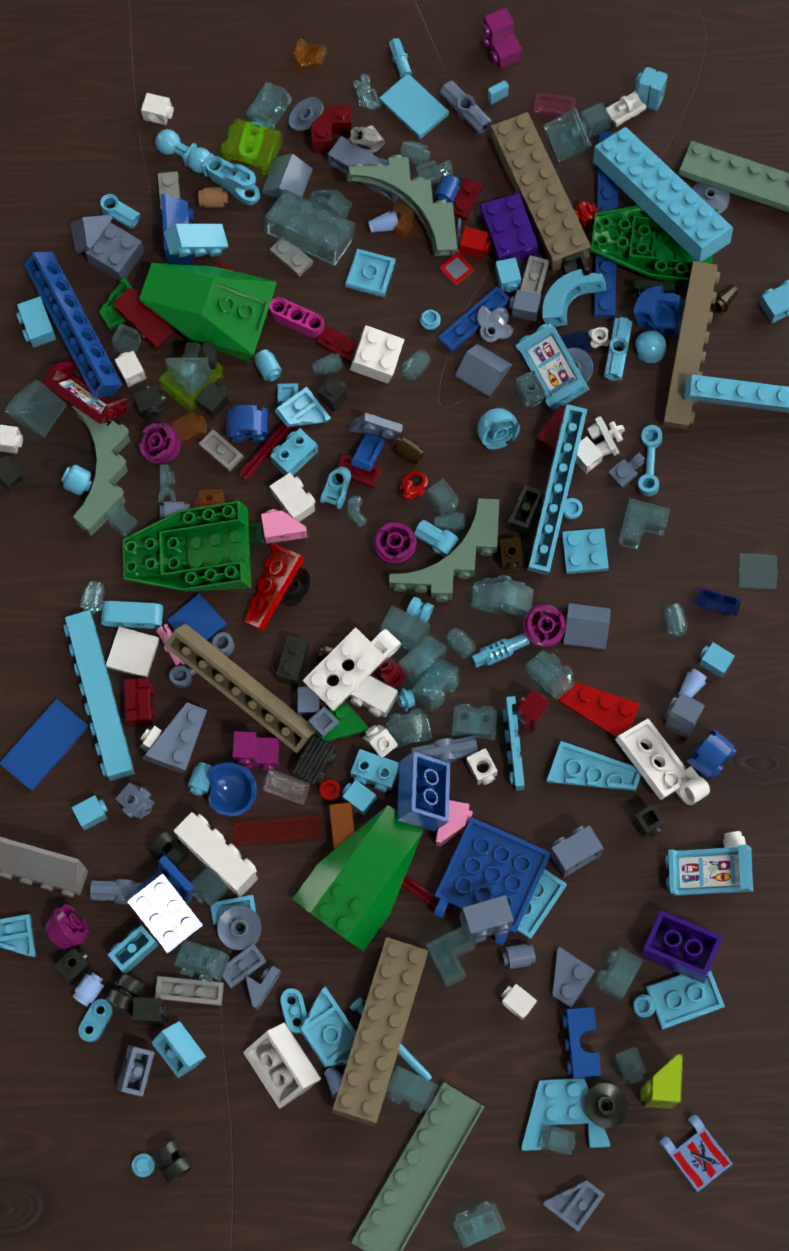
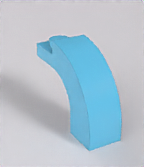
(565, 291)

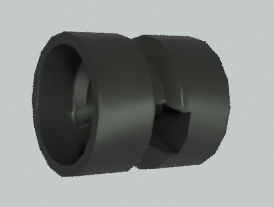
(194, 350)
(176, 854)
(125, 992)
(172, 1161)

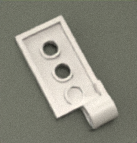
(363, 653)
(672, 775)

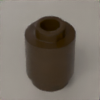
(409, 449)

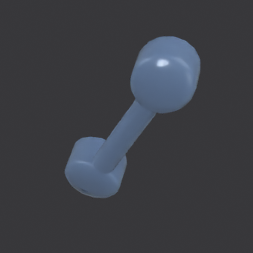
(182, 677)

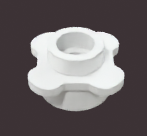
(603, 333)

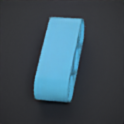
(132, 614)

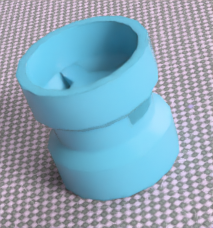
(420, 609)

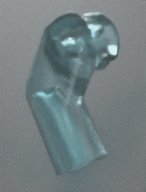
(353, 510)

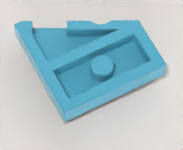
(302, 410)
(17, 935)

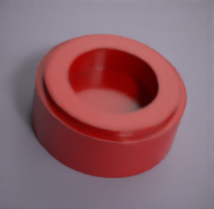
(330, 790)

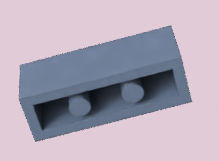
(683, 715)

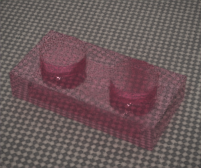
(552, 104)

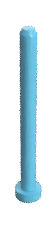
(403, 1052)

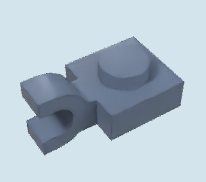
(625, 472)

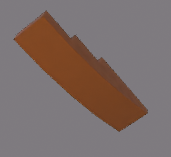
(341, 822)

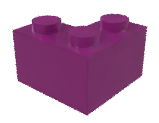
(500, 38)
(256, 751)

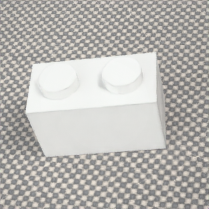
(292, 497)
(374, 696)

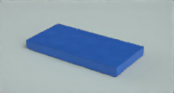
(44, 745)

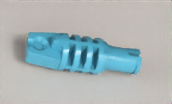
(500, 650)

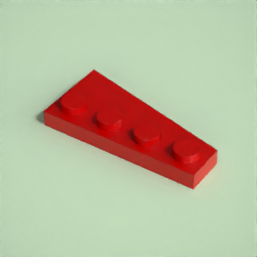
(277, 577)
(603, 709)

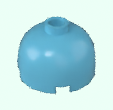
(497, 428)

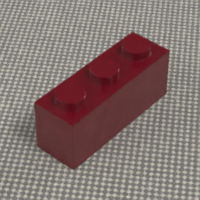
(138, 316)

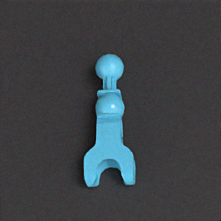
(200, 160)

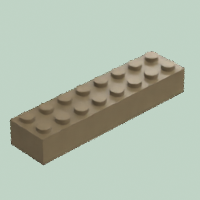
(539, 189)
(380, 1032)

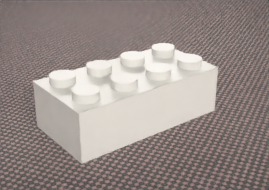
(215, 854)

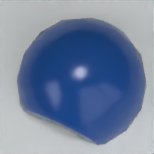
(231, 788)

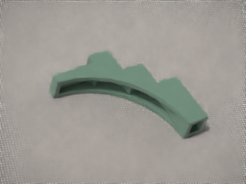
(417, 194)
(110, 468)
(461, 562)

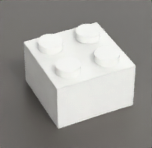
(377, 354)

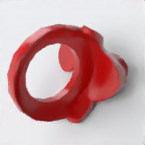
(410, 492)

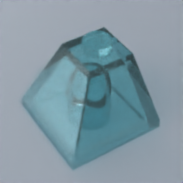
(36, 408)

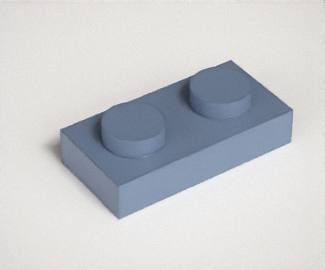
(243, 965)

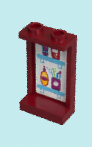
(75, 391)

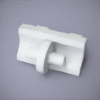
(625, 108)
(599, 429)

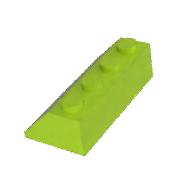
(664, 1087)

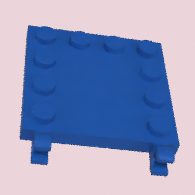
(492, 866)

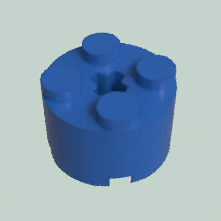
(247, 423)
(710, 754)

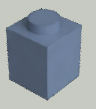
(525, 305)
(307, 702)

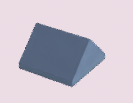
(287, 173)
(87, 231)
(482, 370)
(587, 626)

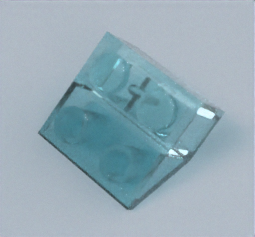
(436, 684)

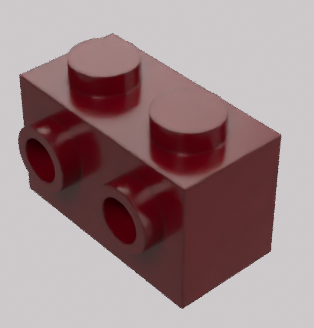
(531, 710)

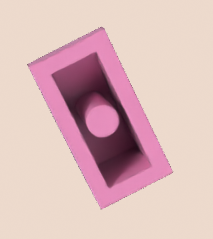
(281, 527)
(458, 817)

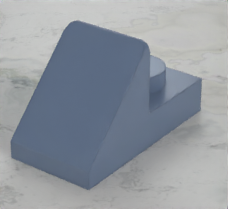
(259, 992)

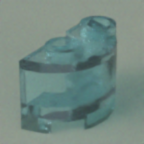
(409, 727)

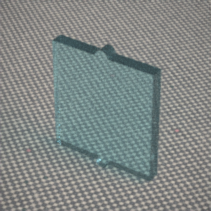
(758, 571)

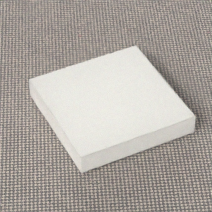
(132, 652)

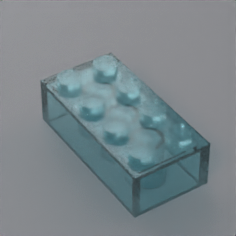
(309, 227)

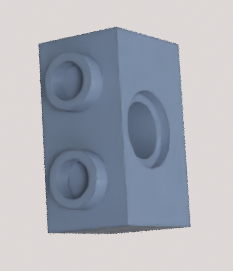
(135, 1070)

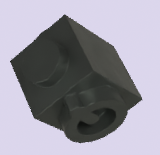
(150, 402)

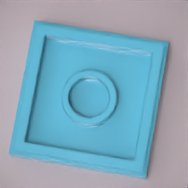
(370, 272)

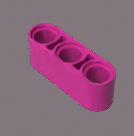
(291, 310)

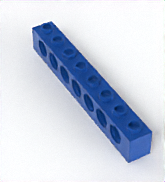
(73, 324)

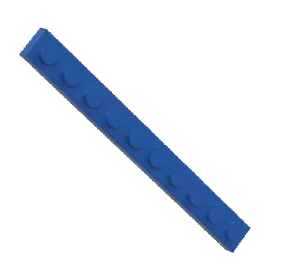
(606, 200)

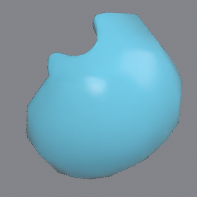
(650, 346)

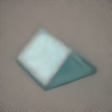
(567, 135)
(189, 373)
(422, 658)

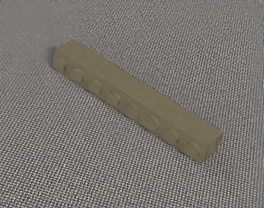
(691, 342)
(240, 687)

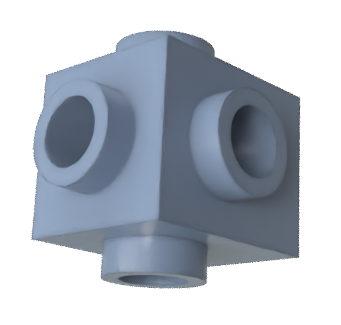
(135, 801)

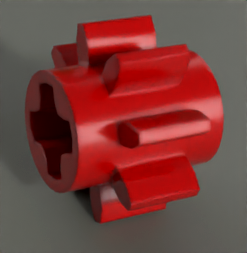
(585, 213)

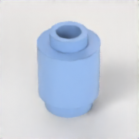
(88, 989)

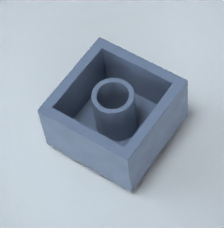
(115, 252)
(576, 850)
(486, 919)

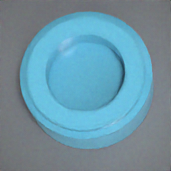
(572, 509)

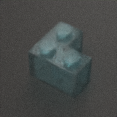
(642, 517)
(502, 595)
(445, 954)

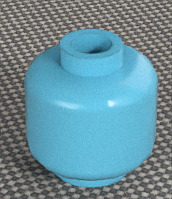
(77, 480)

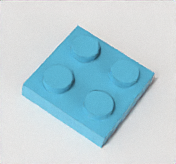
(585, 551)

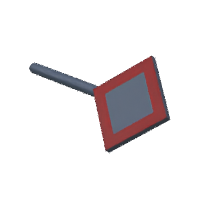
(456, 267)

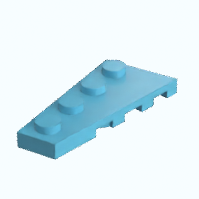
(512, 737)
(587, 768)

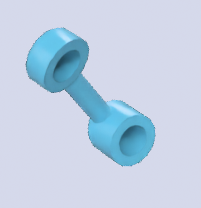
(651, 439)

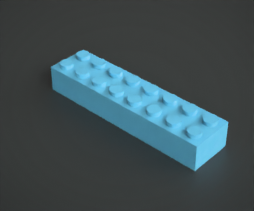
(662, 194)

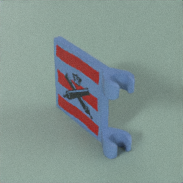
(699, 1156)

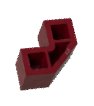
(333, 121)

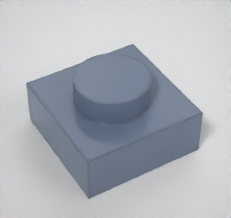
(323, 722)

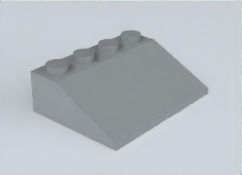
(41, 867)

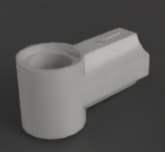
(367, 137)

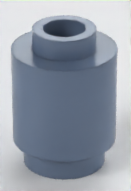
(172, 507)
(519, 956)

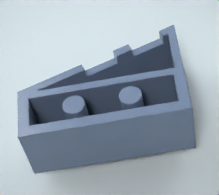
(178, 739)

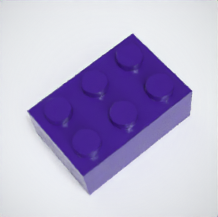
(508, 228)
(682, 947)

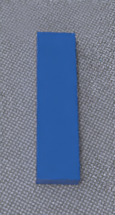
(467, 324)

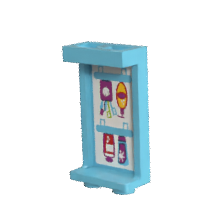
(553, 366)
(709, 871)

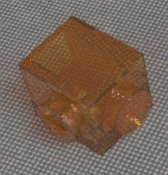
(210, 497)

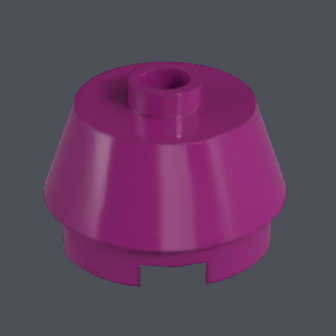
(160, 443)
(395, 542)
(544, 625)
(65, 928)

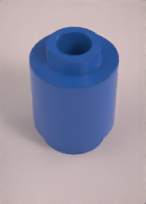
(447, 188)

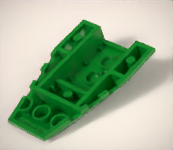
(361, 878)

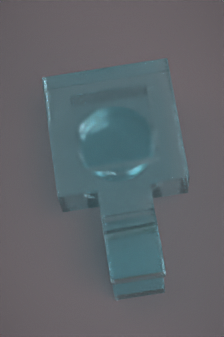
(366, 95)
(432, 172)
(166, 480)

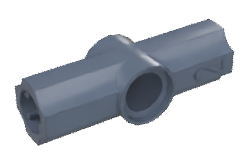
(457, 99)
(448, 749)
(112, 891)

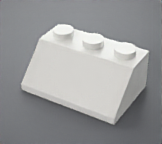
(281, 1065)

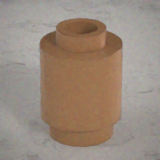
(213, 197)

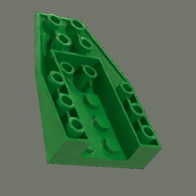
(641, 244)
(210, 304)
(192, 550)

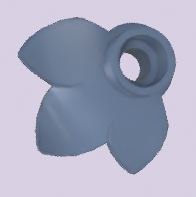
(496, 322)

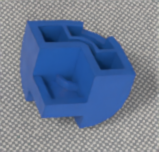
(660, 311)

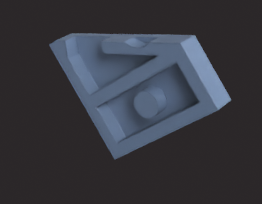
(375, 426)
(569, 977)
(575, 1204)

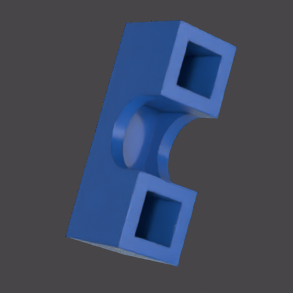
(582, 1063)

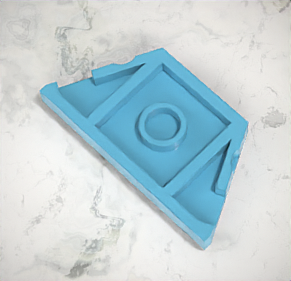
(328, 1031)

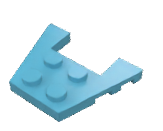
(561, 1104)

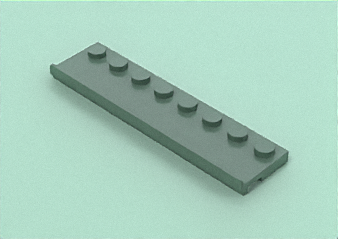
(736, 175)
(419, 1172)

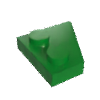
(108, 315)
(348, 724)

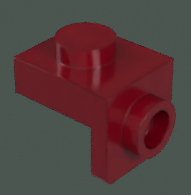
(391, 673)

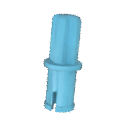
(400, 57)

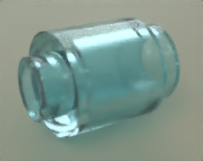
(415, 152)
(416, 364)
(92, 597)
(675, 620)
(461, 643)

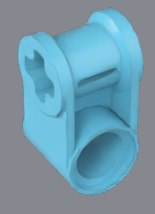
(336, 491)

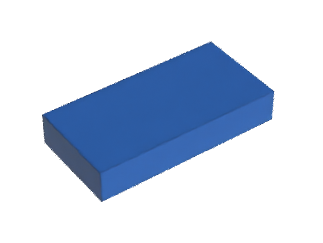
(368, 452)

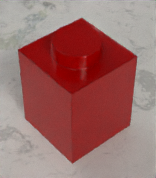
(474, 243)

